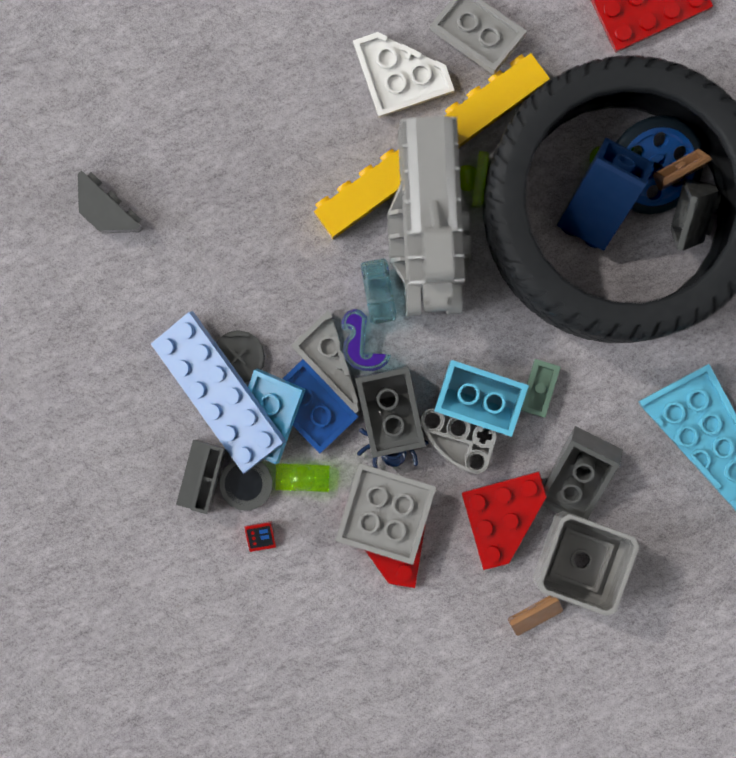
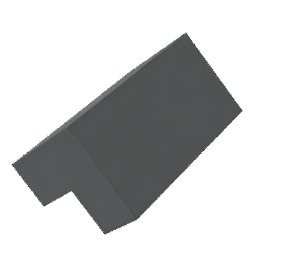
(201, 476)

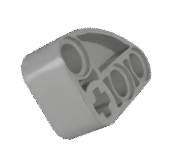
(459, 448)

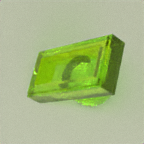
(475, 178)
(302, 477)

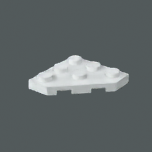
(399, 75)

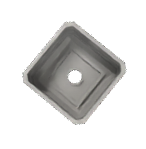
(598, 583)

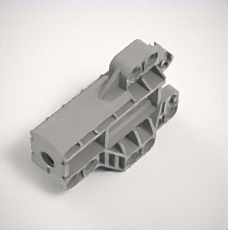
(429, 217)

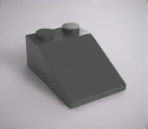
(693, 213)
(390, 411)
(581, 473)

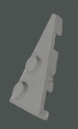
(324, 354)

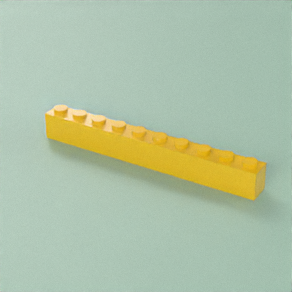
(473, 116)

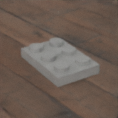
(478, 32)

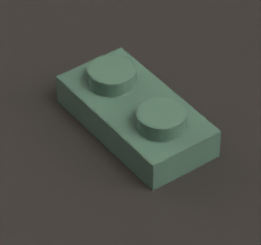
(540, 388)

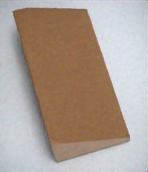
(681, 169)
(535, 614)

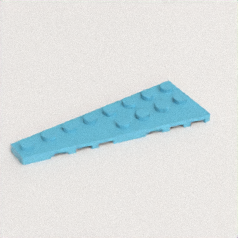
(701, 425)

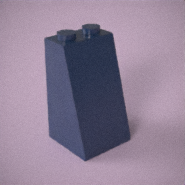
(605, 194)

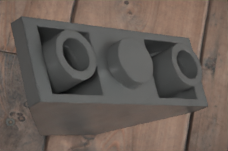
(103, 209)

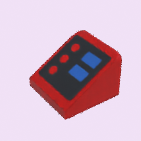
(260, 536)

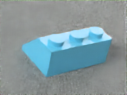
(481, 398)

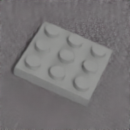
(385, 513)

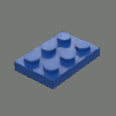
(321, 412)

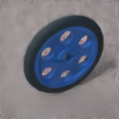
(676, 134)

